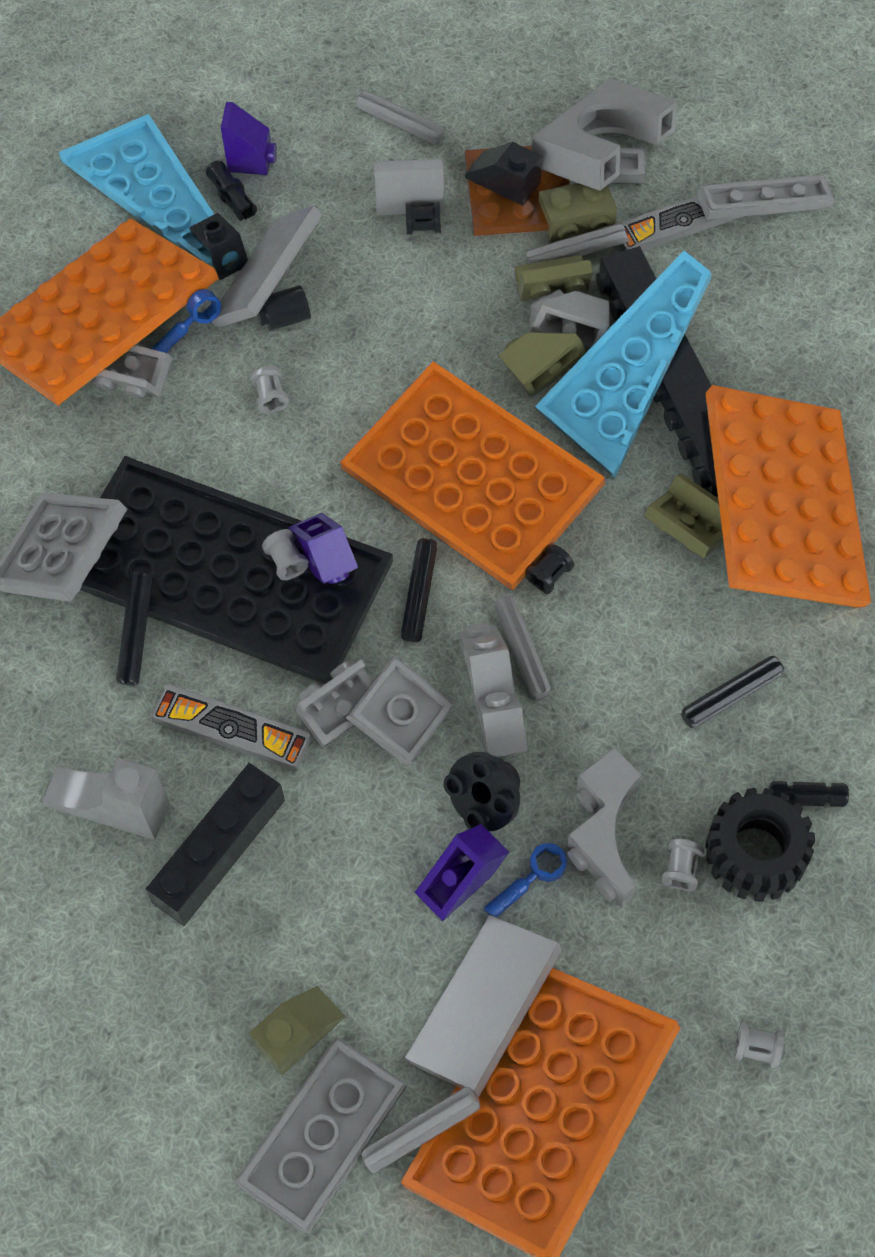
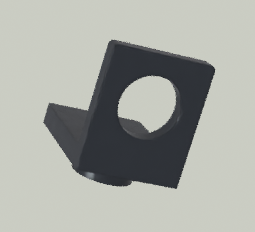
(219, 239)

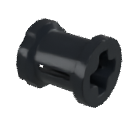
(414, 224)
(549, 568)

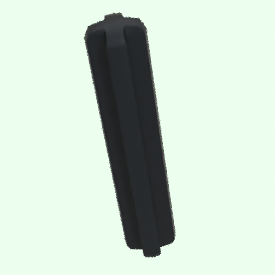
(419, 590)
(134, 628)
(732, 691)

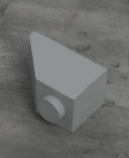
(573, 314)

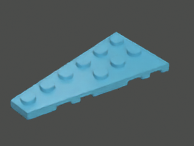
(145, 179)
(615, 381)

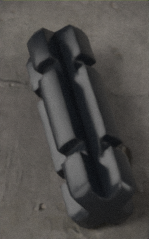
(812, 793)

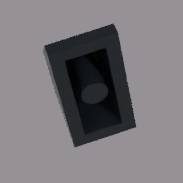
(508, 171)

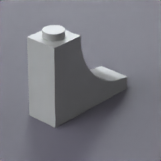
(124, 798)

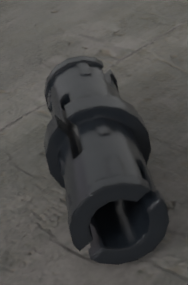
(231, 190)

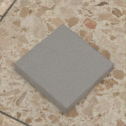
(406, 183)
(400, 711)

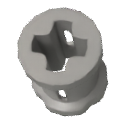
(269, 389)
(285, 554)
(682, 864)
(759, 1045)

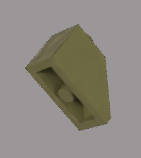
(541, 358)
(295, 1028)

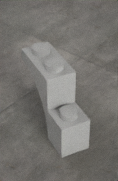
(493, 690)
(593, 844)

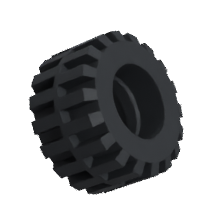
(778, 819)

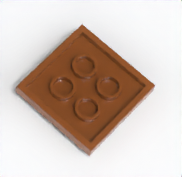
(500, 215)

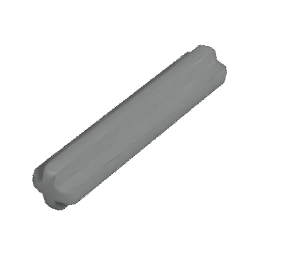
(400, 117)
(579, 244)
(522, 647)
(420, 1129)

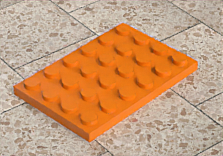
(98, 309)
(473, 474)
(786, 498)
(547, 1116)

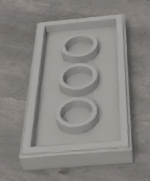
(266, 266)
(484, 1004)
(321, 1135)

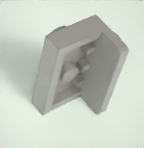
(138, 371)
(326, 707)

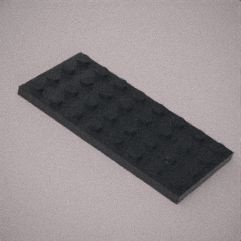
(220, 581)

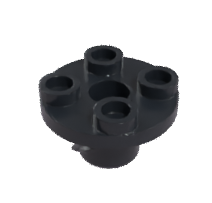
(484, 790)

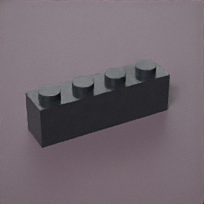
(216, 844)

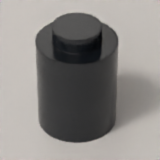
(285, 308)

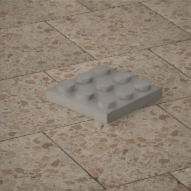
(58, 545)

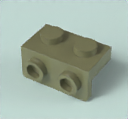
(576, 210)
(546, 277)
(689, 516)

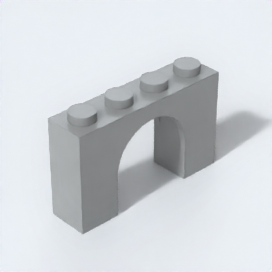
(613, 107)

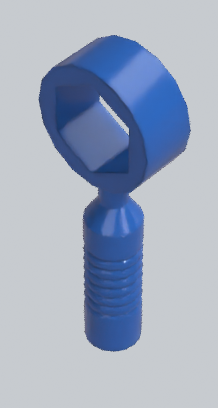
(180, 329)
(521, 885)

